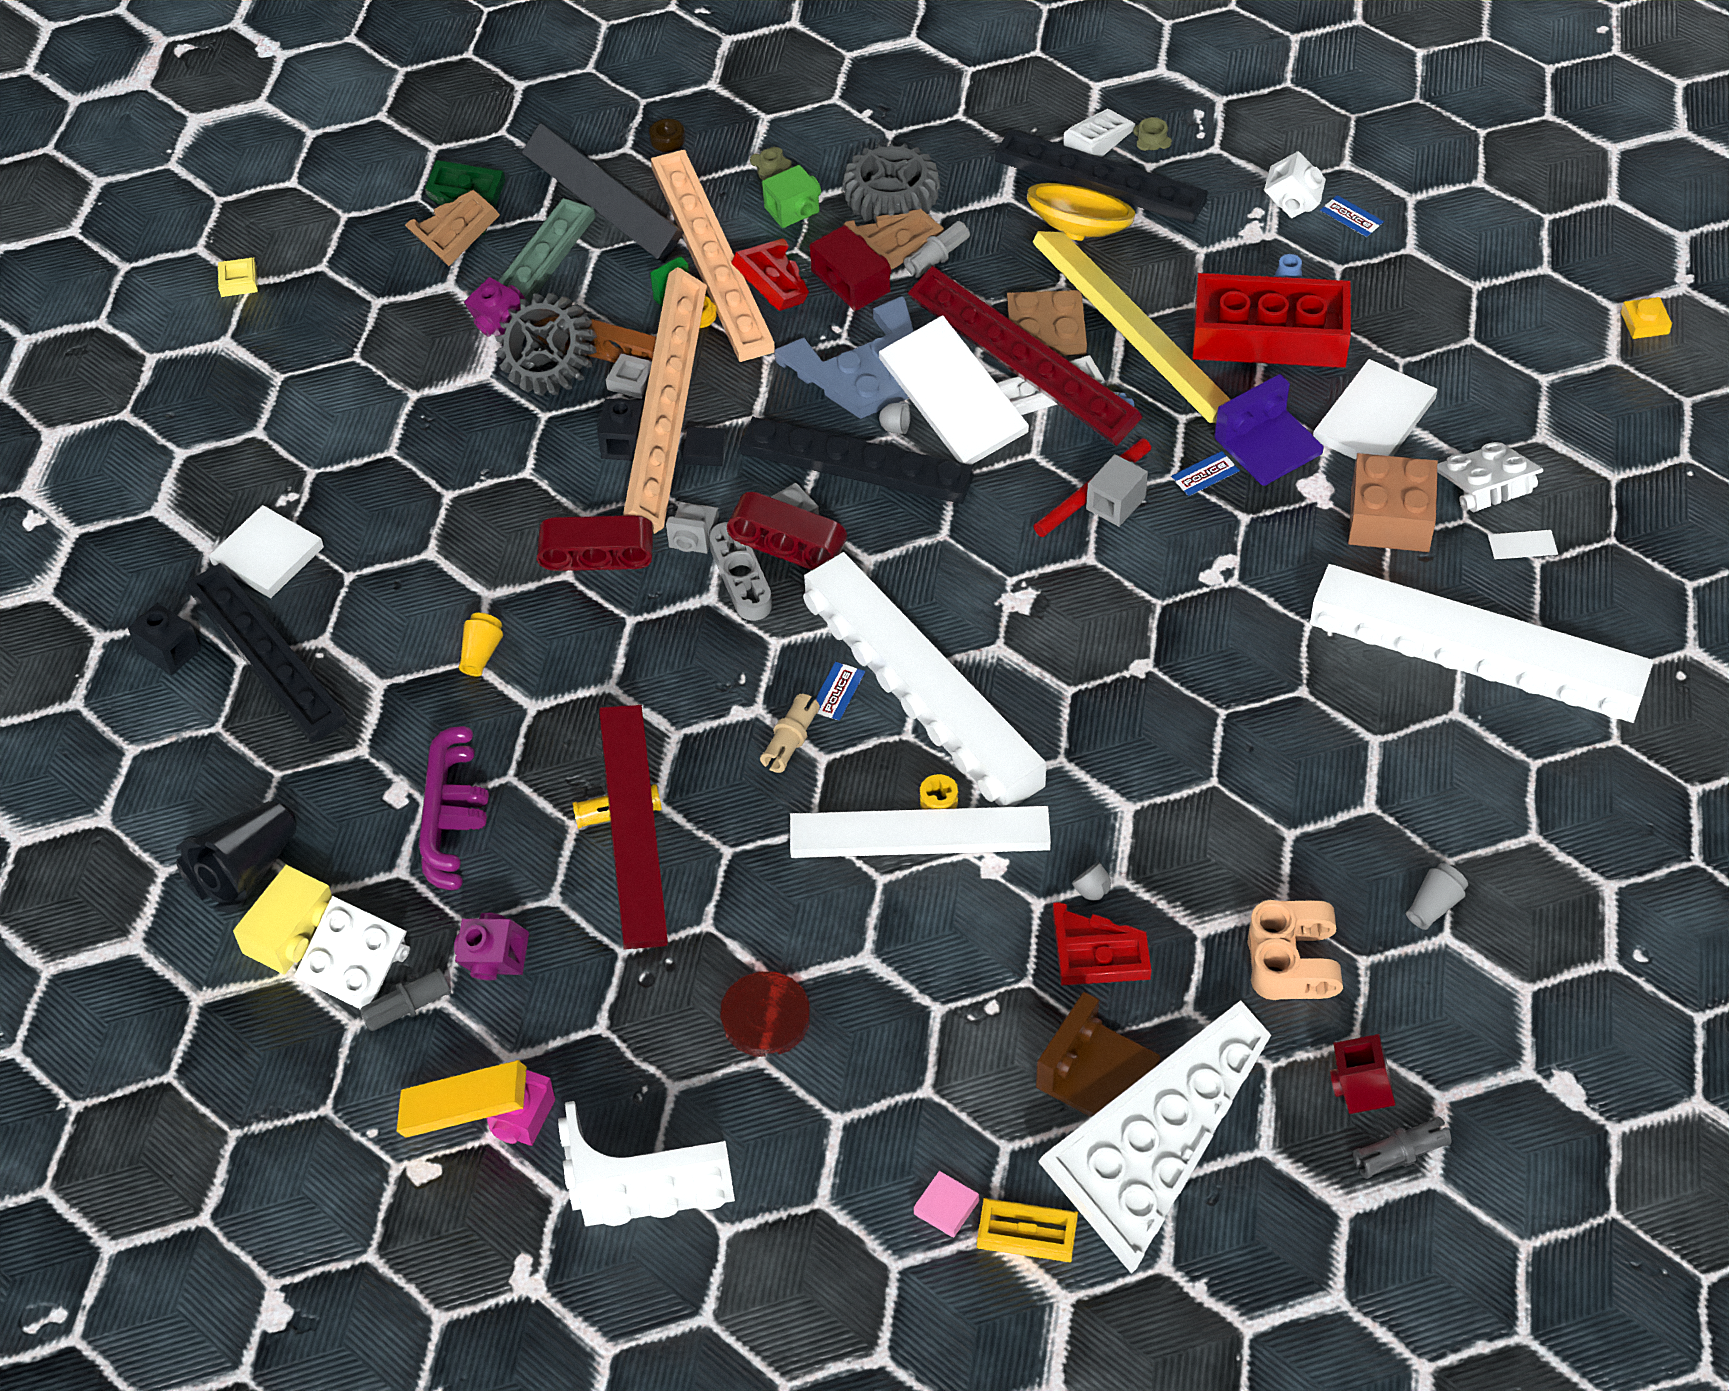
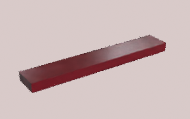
(632, 827)

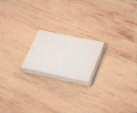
(1375, 412)

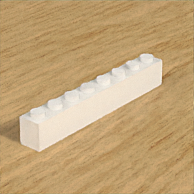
(1481, 643)
(925, 682)

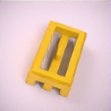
(1025, 1246)

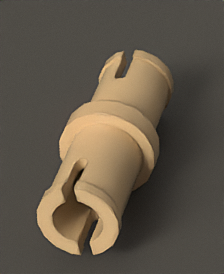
(790, 733)

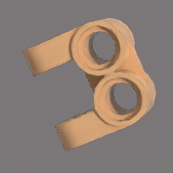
(1300, 977)

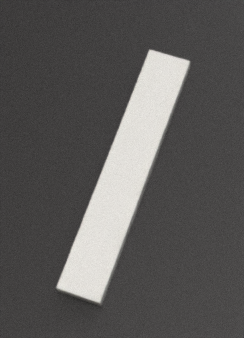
(919, 831)

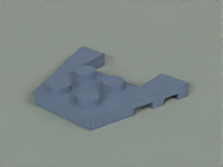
(855, 377)

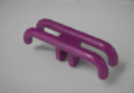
(447, 806)

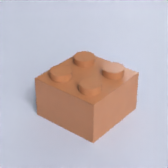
(1393, 502)

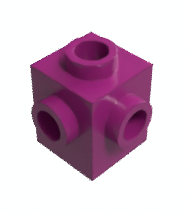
(490, 305)
(491, 946)

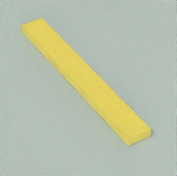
(1132, 323)

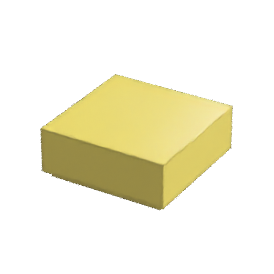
(237, 277)

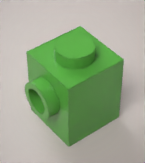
(791, 196)

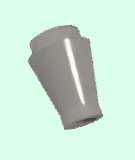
(1438, 893)

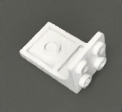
(643, 1185)

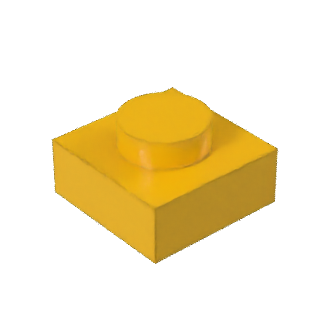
(1646, 317)

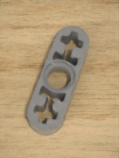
(739, 584)

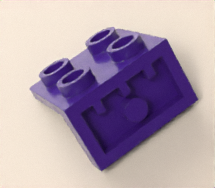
(1263, 433)

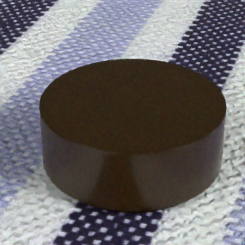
(667, 135)

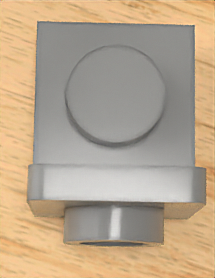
(691, 527)

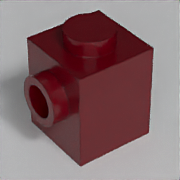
(1362, 1074)

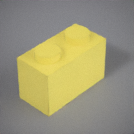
(283, 920)

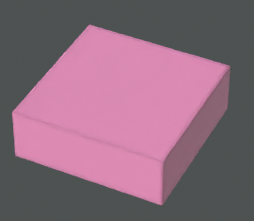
(946, 1204)

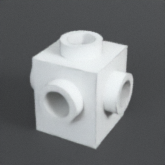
(1295, 185)

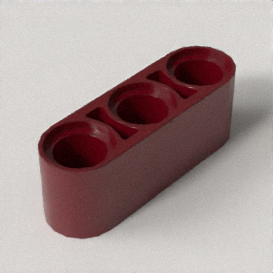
(785, 530)
(595, 543)

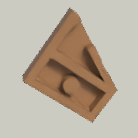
(455, 226)
(897, 235)

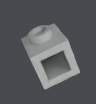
(1117, 490)

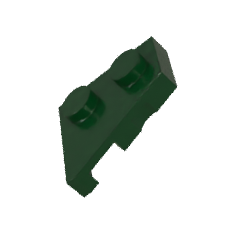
(453, 180)

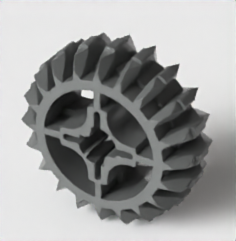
(890, 182)
(524, 363)

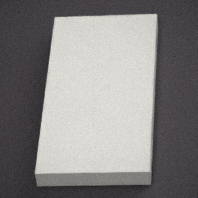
(953, 391)

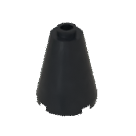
(235, 854)

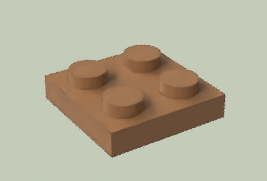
(1052, 318)

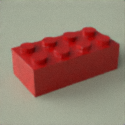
(1272, 320)

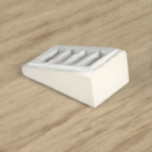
(1079, 134)

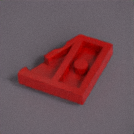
(772, 273)
(1098, 949)

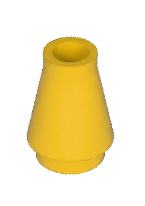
(479, 642)

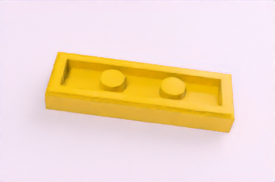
(461, 1099)

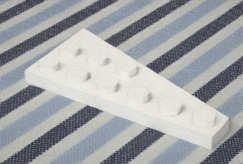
(1145, 1143)

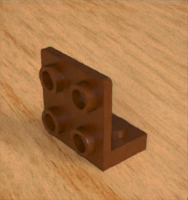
(1089, 1062)

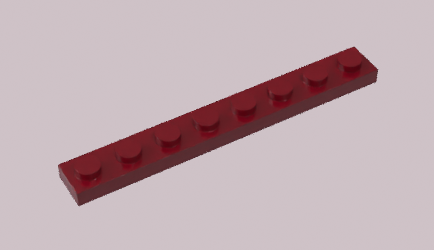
(1026, 356)

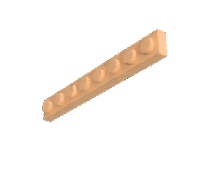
(712, 256)
(665, 399)

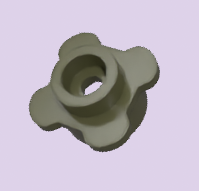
(1152, 134)
(770, 162)

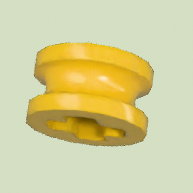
(942, 784)

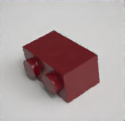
(850, 267)

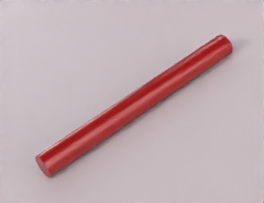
(1079, 497)

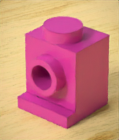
(525, 1123)

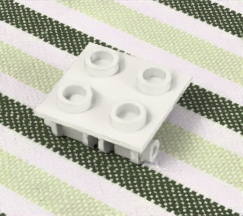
(1490, 475)
(351, 953)

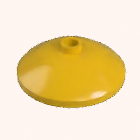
(1079, 210)

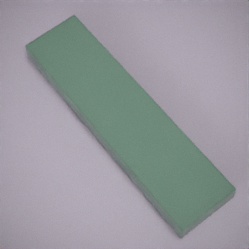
(548, 247)

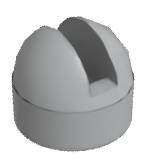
(895, 418)
(1093, 882)

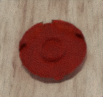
(765, 1013)

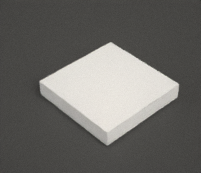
(266, 551)

